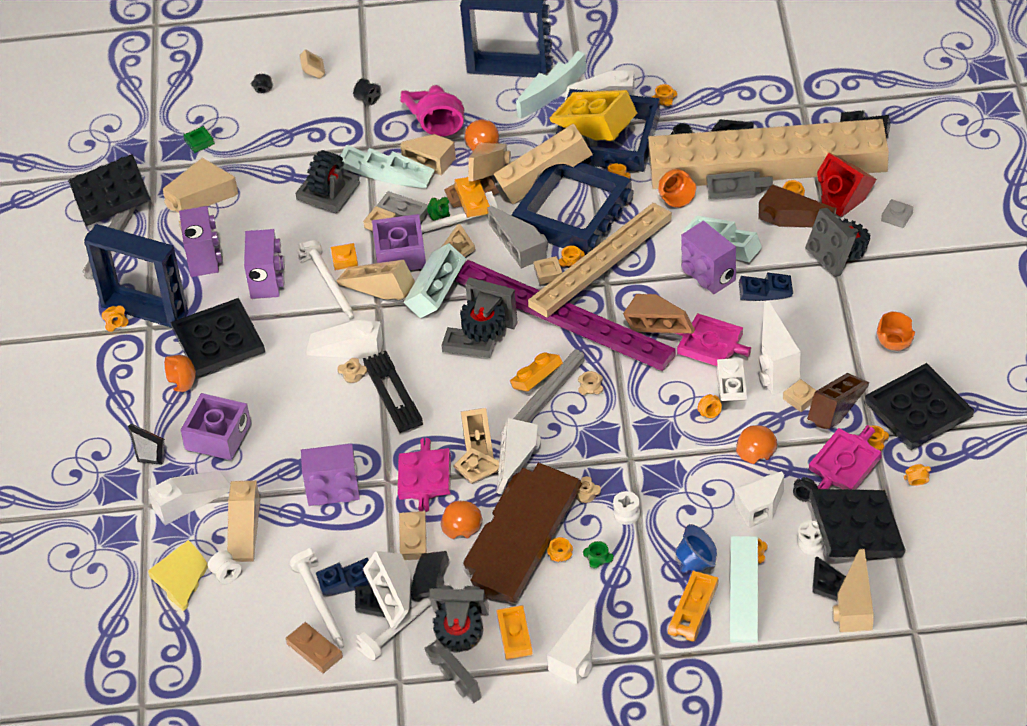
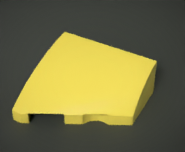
(180, 573)

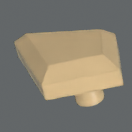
(460, 241)
(476, 465)

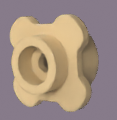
(352, 370)
(590, 383)
(588, 490)

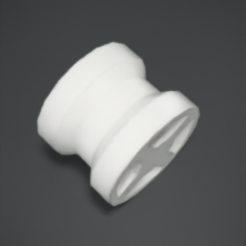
(630, 513)
(810, 530)
(224, 567)

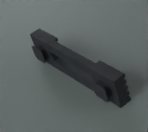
(406, 416)

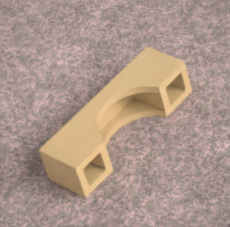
(563, 148)

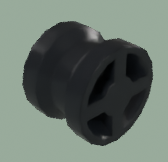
(366, 91)

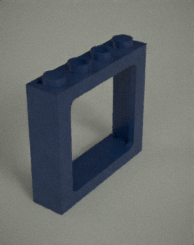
(504, 63)
(648, 110)
(566, 235)
(142, 305)

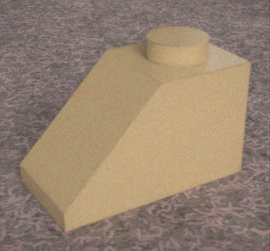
(430, 151)

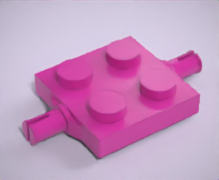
(712, 340)
(845, 459)
(424, 474)

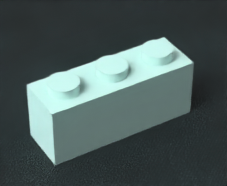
(434, 280)

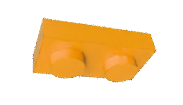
(471, 197)
(535, 372)
(514, 632)

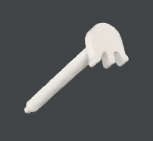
(455, 218)
(312, 250)
(302, 563)
(371, 647)

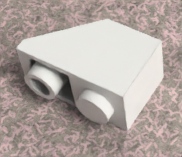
(731, 379)
(759, 499)

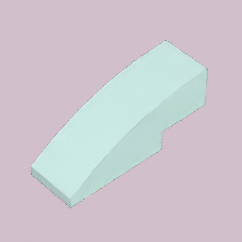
(746, 242)

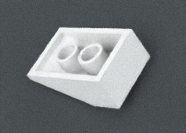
(779, 354)

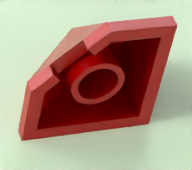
(843, 184)

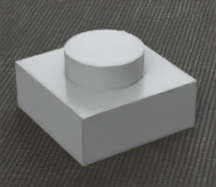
(897, 213)

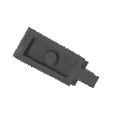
(736, 184)
(453, 669)

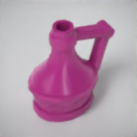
(436, 110)

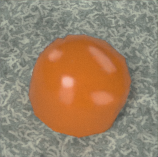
(481, 132)
(677, 188)
(895, 331)
(180, 371)
(756, 443)
(461, 519)

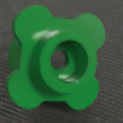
(438, 208)
(598, 548)

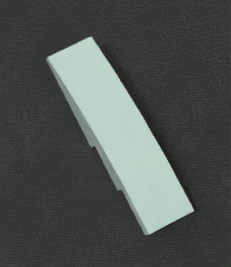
(549, 87)
(390, 169)
(744, 589)

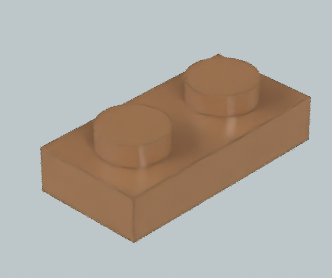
(314, 647)

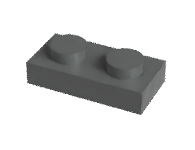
(458, 343)

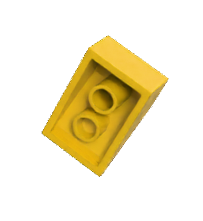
(596, 113)

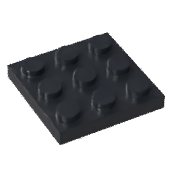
(109, 190)
(218, 337)
(919, 406)
(856, 521)

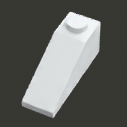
(607, 81)
(347, 340)
(516, 448)
(186, 493)
(391, 584)
(573, 652)

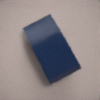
(773, 287)
(342, 580)

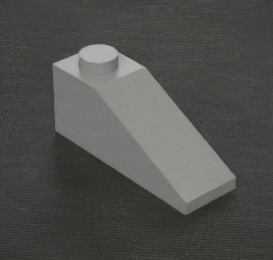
(518, 237)

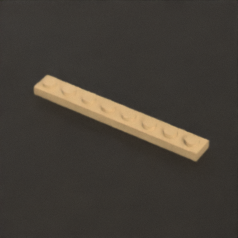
(599, 260)

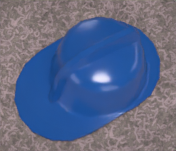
(696, 550)

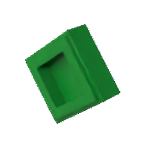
(199, 139)

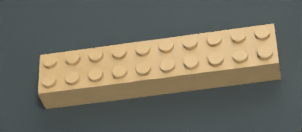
(772, 151)

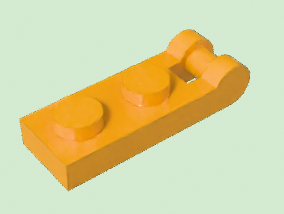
(693, 605)

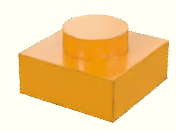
(344, 256)

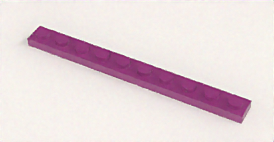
(579, 320)

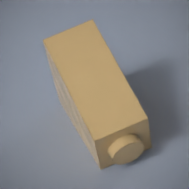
(199, 187)

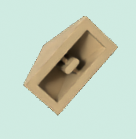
(477, 431)

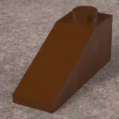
(789, 208)
(835, 400)

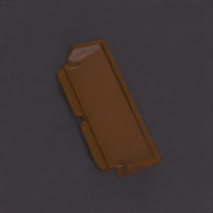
(520, 531)

